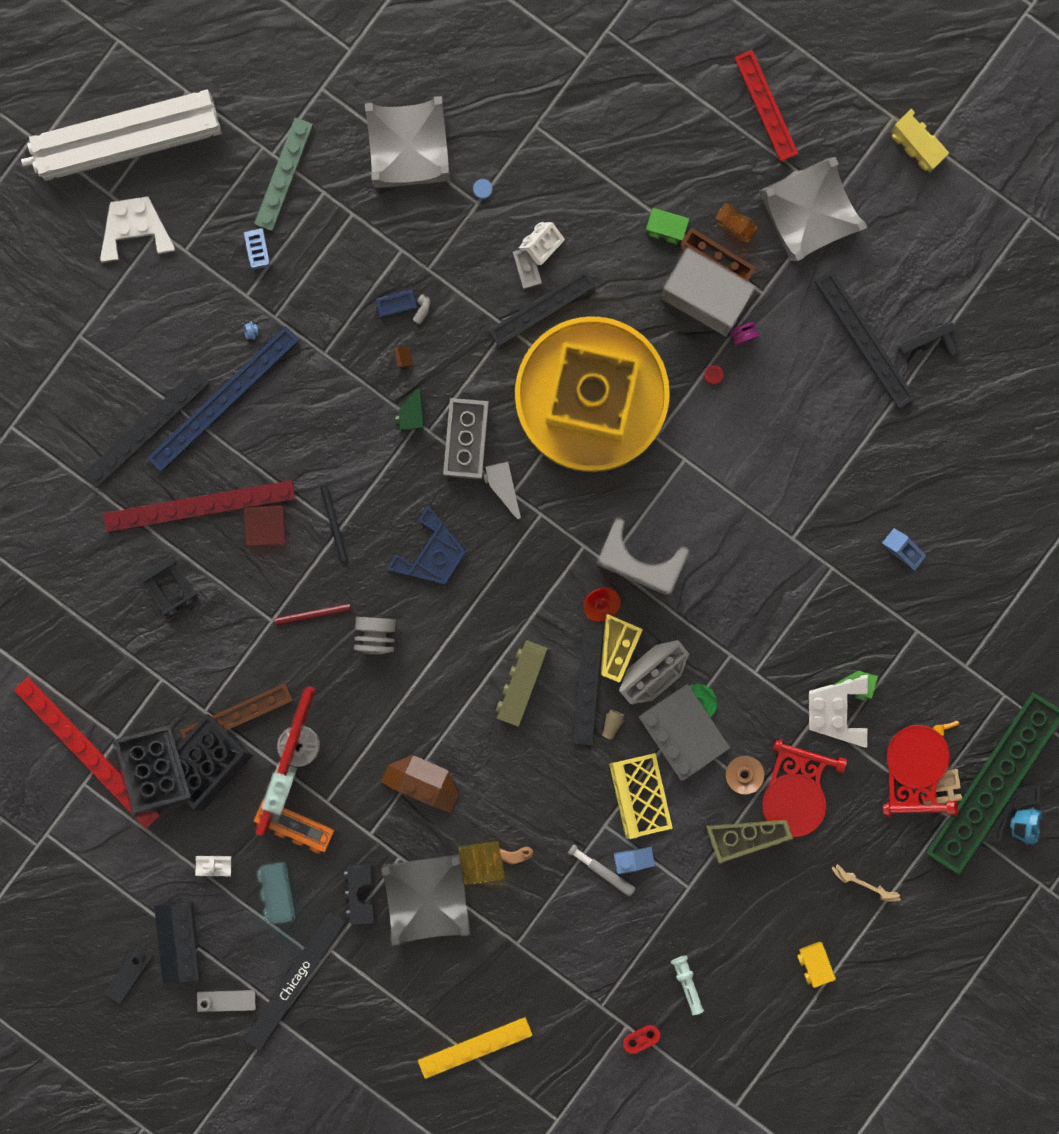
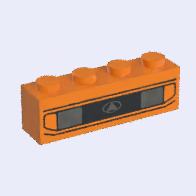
(299, 828)

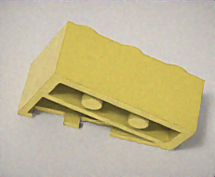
(918, 142)
(618, 647)

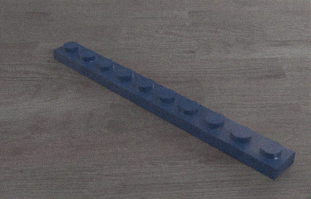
(223, 399)

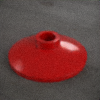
(609, 605)

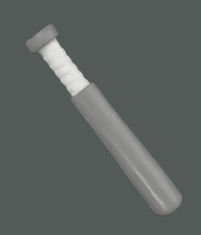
(605, 873)

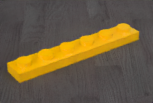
(475, 1047)

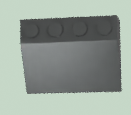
(684, 732)

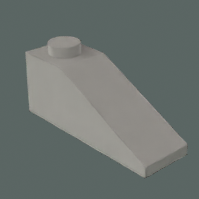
(501, 483)

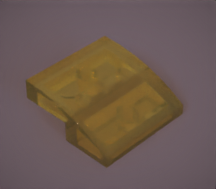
(481, 862)

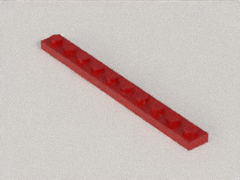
(78, 744)

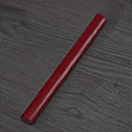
(312, 614)

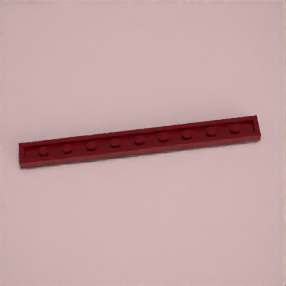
(199, 506)

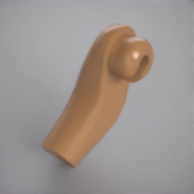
(518, 856)

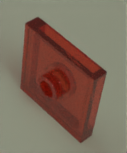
(264, 525)

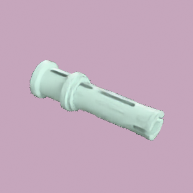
(685, 976)

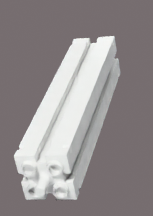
(123, 135)

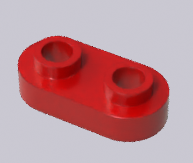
(641, 1039)

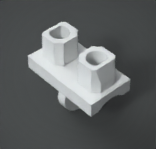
(213, 865)

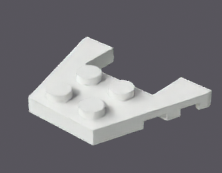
(130, 220)
(829, 710)

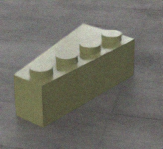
(522, 682)
(742, 839)

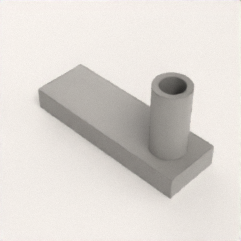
(226, 1000)

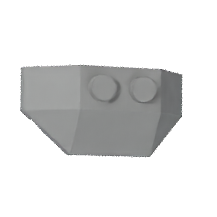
(654, 672)

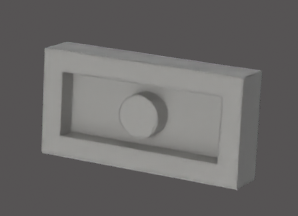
(527, 269)

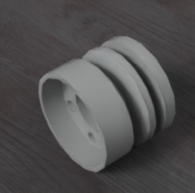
(374, 635)
(310, 747)

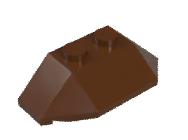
(717, 254)
(422, 781)

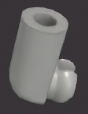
(424, 309)

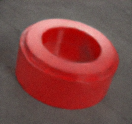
(713, 374)

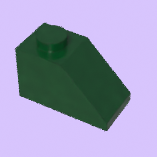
(411, 414)

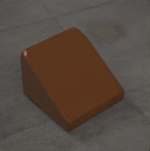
(403, 357)

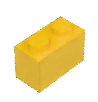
(816, 964)

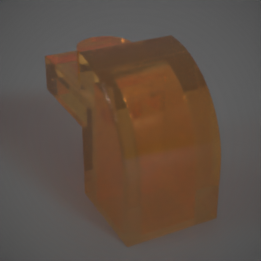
(735, 223)

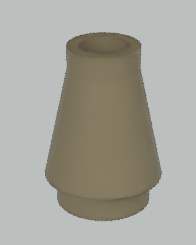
(612, 723)

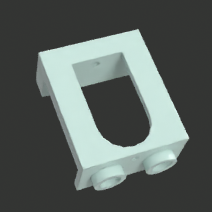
(278, 791)

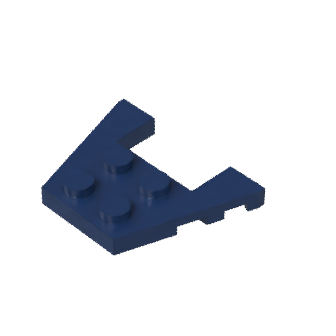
(437, 558)

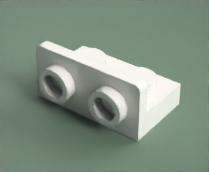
(542, 242)

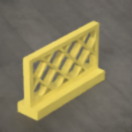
(624, 798)

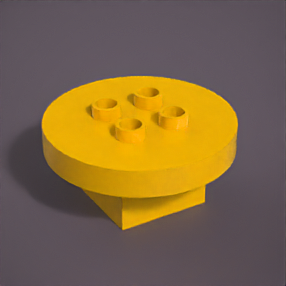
(592, 394)

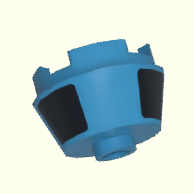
(1026, 825)

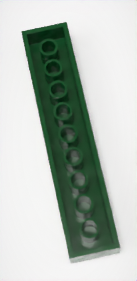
(996, 784)

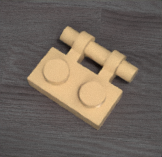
(947, 783)

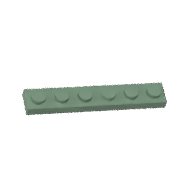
(283, 174)

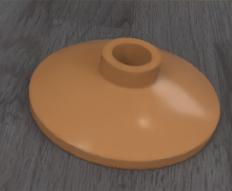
(754, 779)

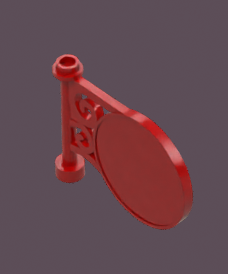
(918, 760)
(796, 795)

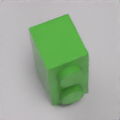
(666, 226)

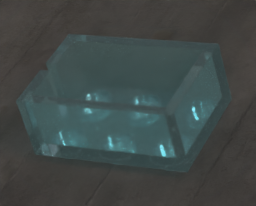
(276, 892)

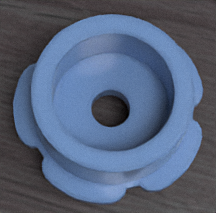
(250, 330)

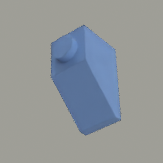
(904, 549)
(634, 860)

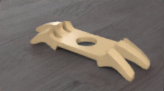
(845, 877)

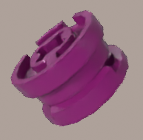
(744, 333)

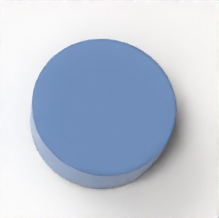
(482, 188)

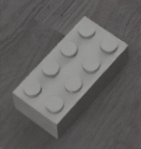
(466, 438)

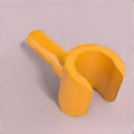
(940, 728)

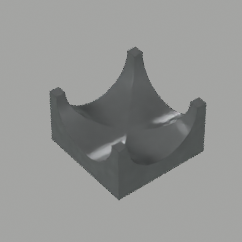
(426, 898)

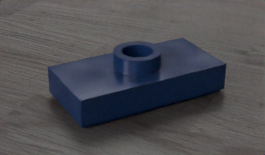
(396, 303)

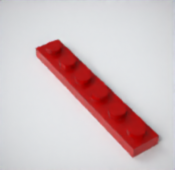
(766, 106)

